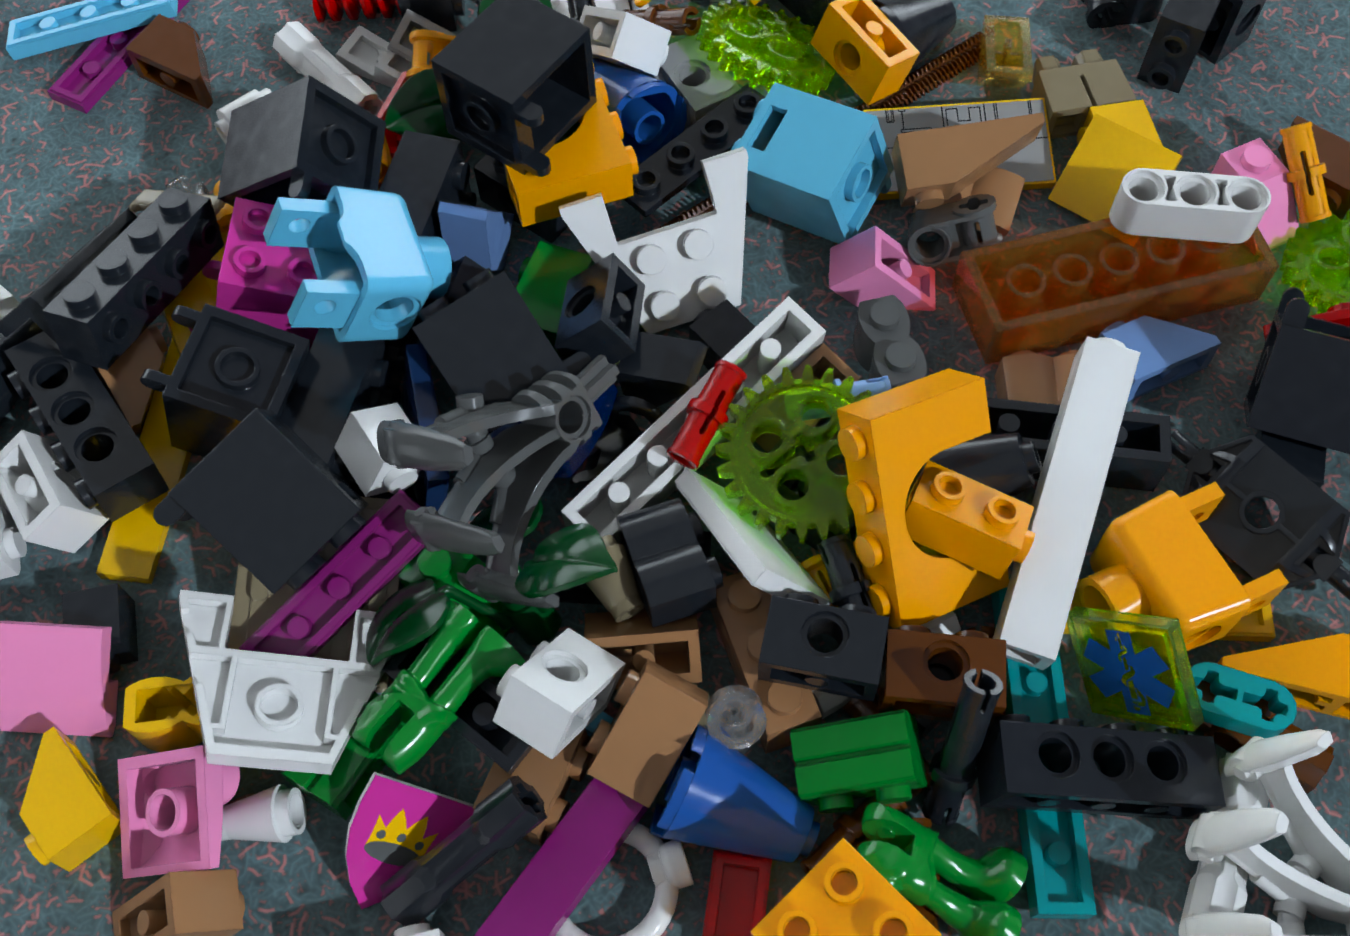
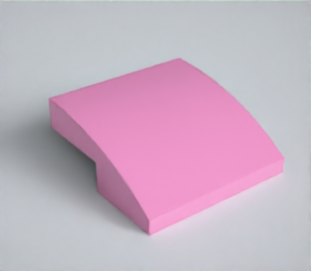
(56, 679)

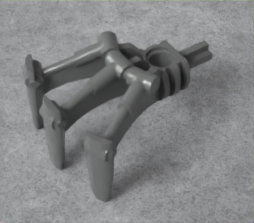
(518, 462)

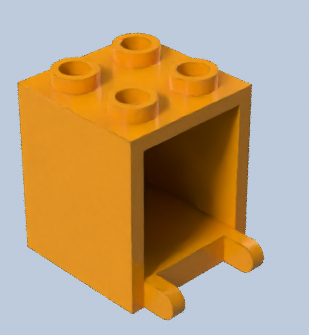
(844, 899)

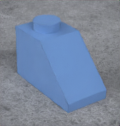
(476, 233)
(1165, 349)

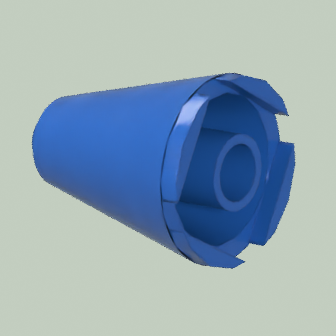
(647, 107)
(732, 805)

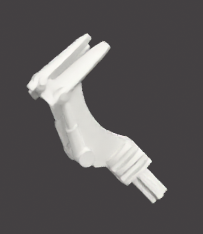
(1240, 831)

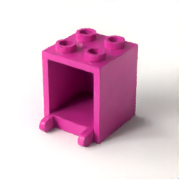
(256, 277)

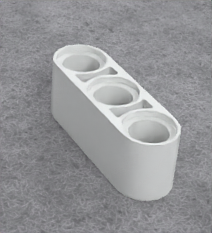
(1189, 205)

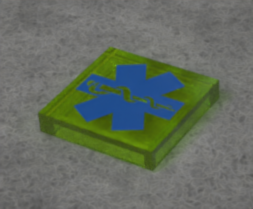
(1135, 667)

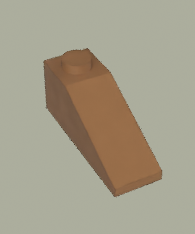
(946, 160)

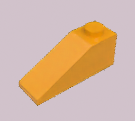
(1310, 670)

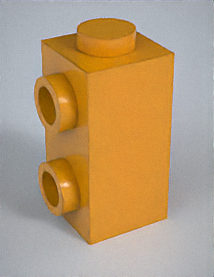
(968, 520)

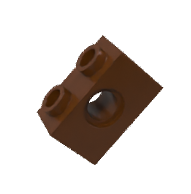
(910, 684)

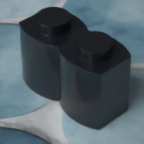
(669, 562)

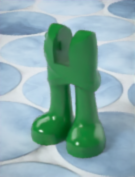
(430, 716)
(913, 855)

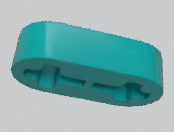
(1236, 698)

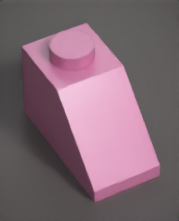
(1259, 162)
(879, 266)

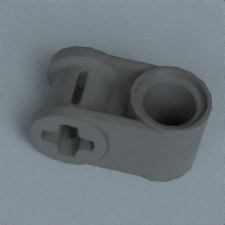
(957, 229)

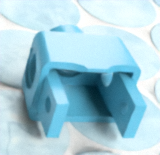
(365, 261)

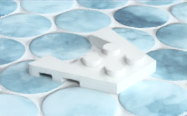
(681, 264)
(271, 705)

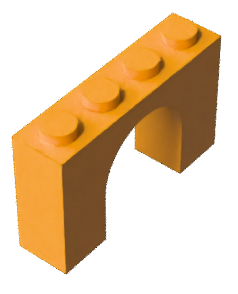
(581, 166)
(884, 449)

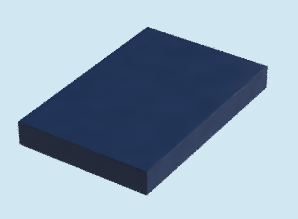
(421, 410)

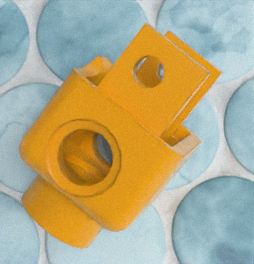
(1167, 567)

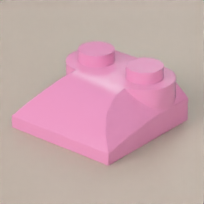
(172, 811)

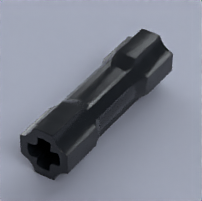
(494, 826)

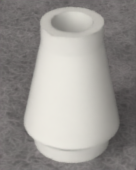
(266, 816)

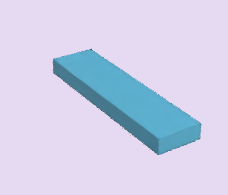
(81, 23)

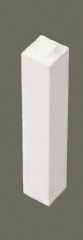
(1067, 501)

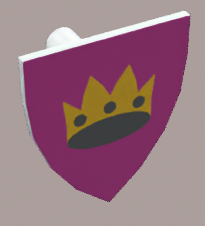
(393, 827)

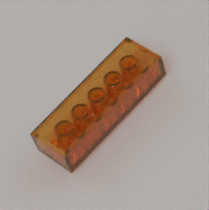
(1089, 275)

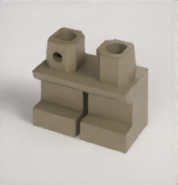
(1076, 88)

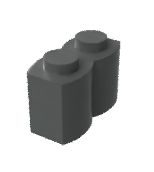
(884, 342)

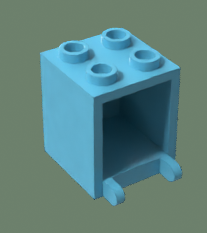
(814, 163)

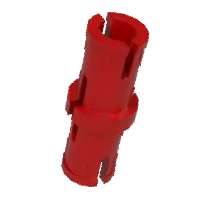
(706, 414)

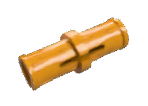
(1312, 205)

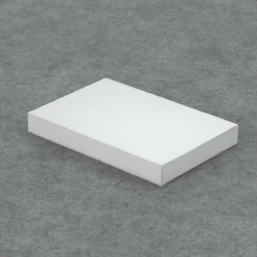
(756, 553)

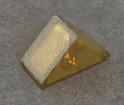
(1005, 52)

